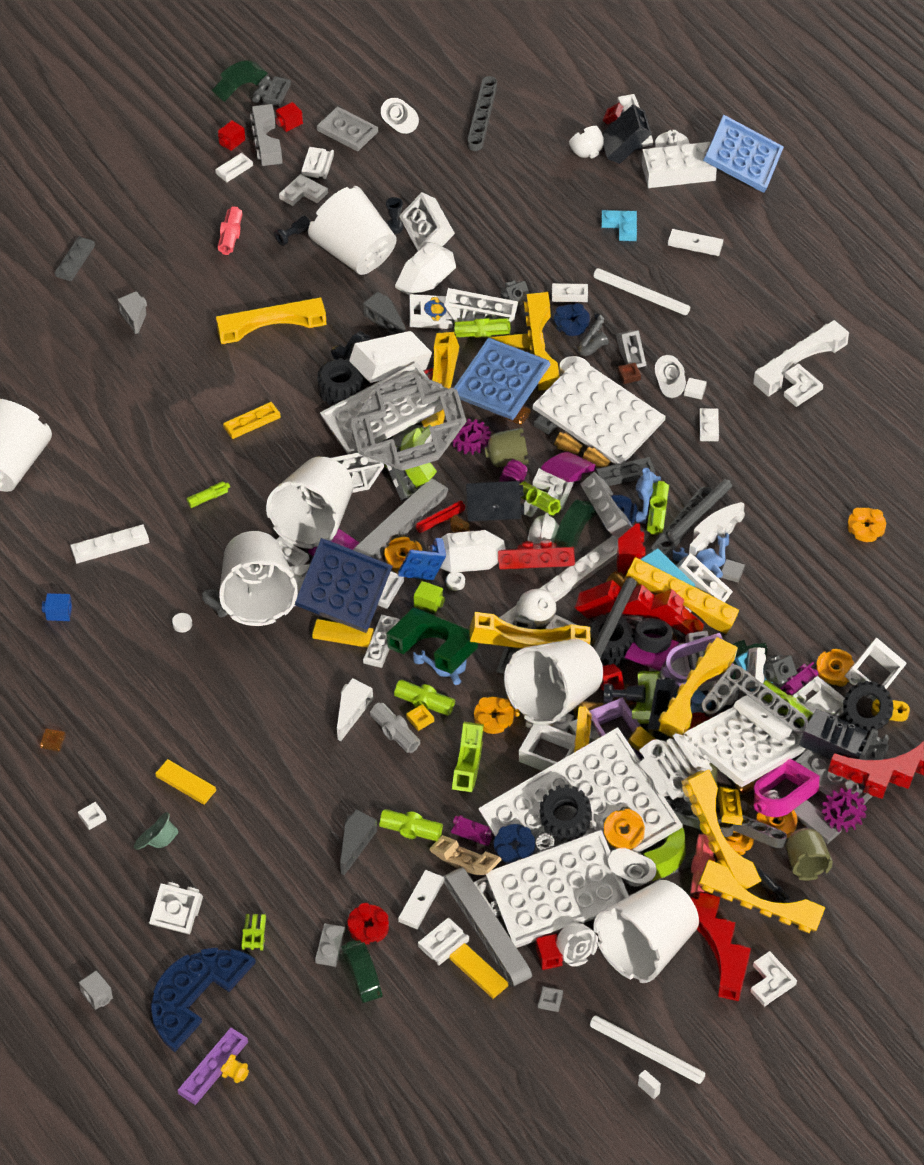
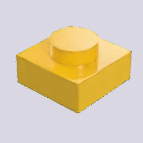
(420, 717)

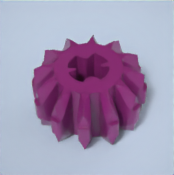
(514, 472)

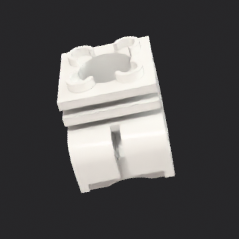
(672, 762)

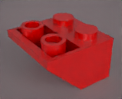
(630, 546)

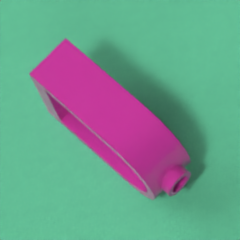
(796, 773)

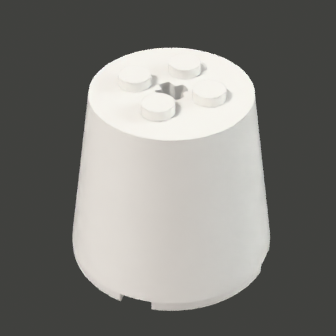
(353, 231)
(20, 442)
(310, 502)
(256, 580)
(552, 679)
(646, 929)

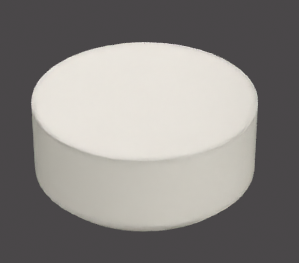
(455, 581)
(182, 622)

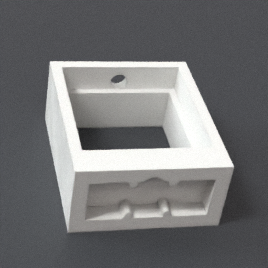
(878, 651)
(549, 734)

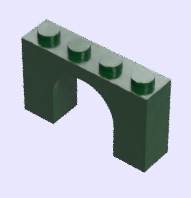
(421, 625)

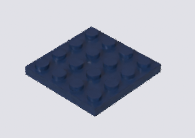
(343, 585)

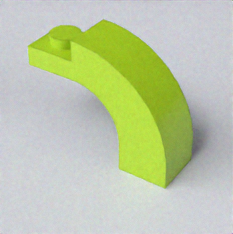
(420, 474)
(643, 711)
(469, 757)
(670, 855)

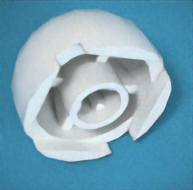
(588, 143)
(536, 606)
(576, 943)

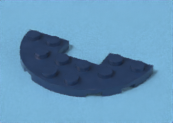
(185, 983)

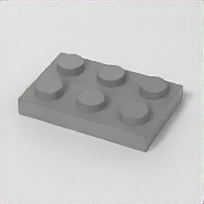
(347, 128)

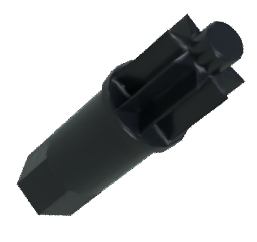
(772, 888)

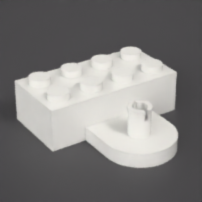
(676, 161)

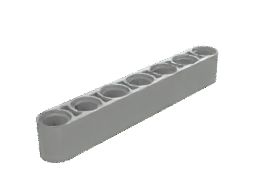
(403, 519)
(487, 927)

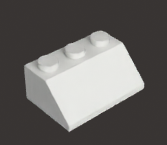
(426, 222)

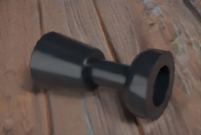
(394, 208)
(299, 226)
(632, 693)

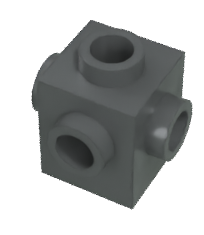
(515, 291)
(779, 668)

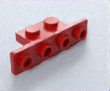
(536, 556)

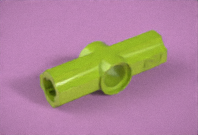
(482, 327)
(540, 499)
(658, 508)
(424, 695)
(791, 700)
(411, 825)

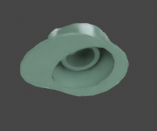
(159, 834)

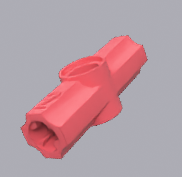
(230, 230)
(699, 860)

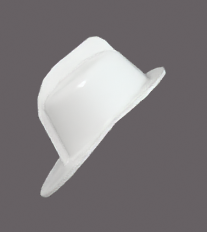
(399, 115)
(670, 376)
(543, 529)
(631, 866)

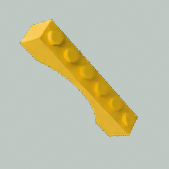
(539, 313)
(237, 325)
(445, 358)
(710, 609)
(491, 630)
(716, 661)
(702, 795)
(720, 879)

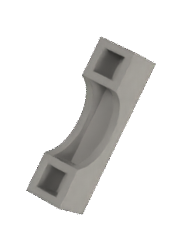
(269, 148)
(600, 497)

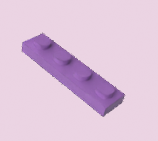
(210, 1068)

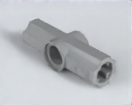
(395, 727)

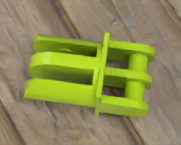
(254, 934)

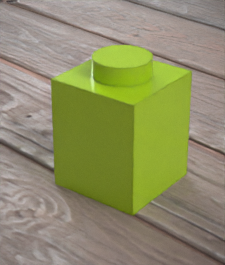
(428, 597)

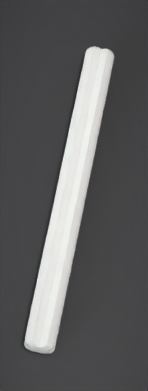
(641, 291)
(647, 1049)

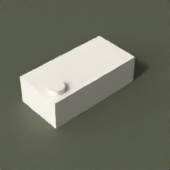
(388, 355)

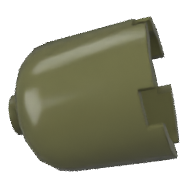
(507, 446)
(808, 854)

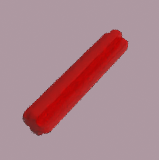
(440, 516)

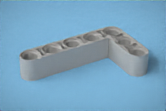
(757, 695)

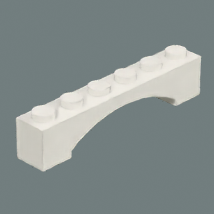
(829, 338)

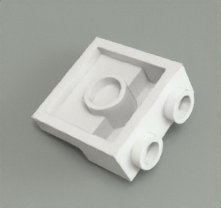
(176, 908)

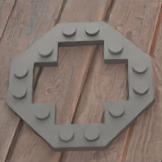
(441, 434)

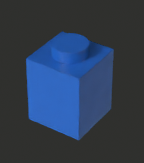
(57, 607)

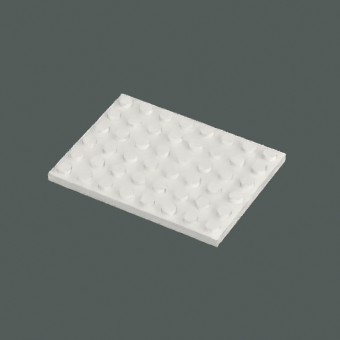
(610, 779)

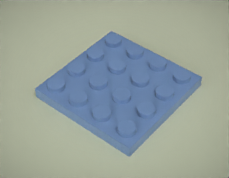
(743, 153)
(501, 378)

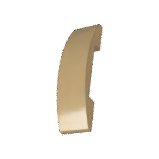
(474, 863)

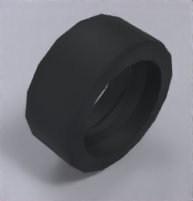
(655, 626)

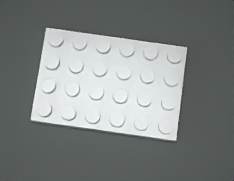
(400, 412)
(599, 412)
(743, 748)
(556, 888)

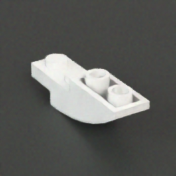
(716, 525)

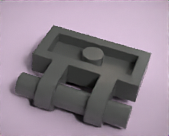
(276, 90)

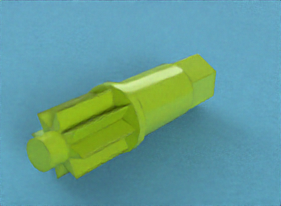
(208, 494)

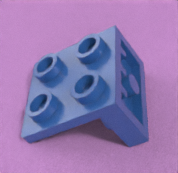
(423, 563)

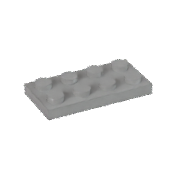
(828, 780)

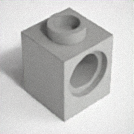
(96, 990)

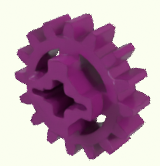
(472, 437)
(849, 817)

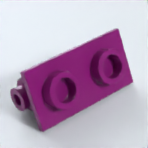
(805, 674)
(472, 830)

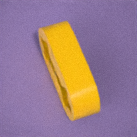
(897, 705)

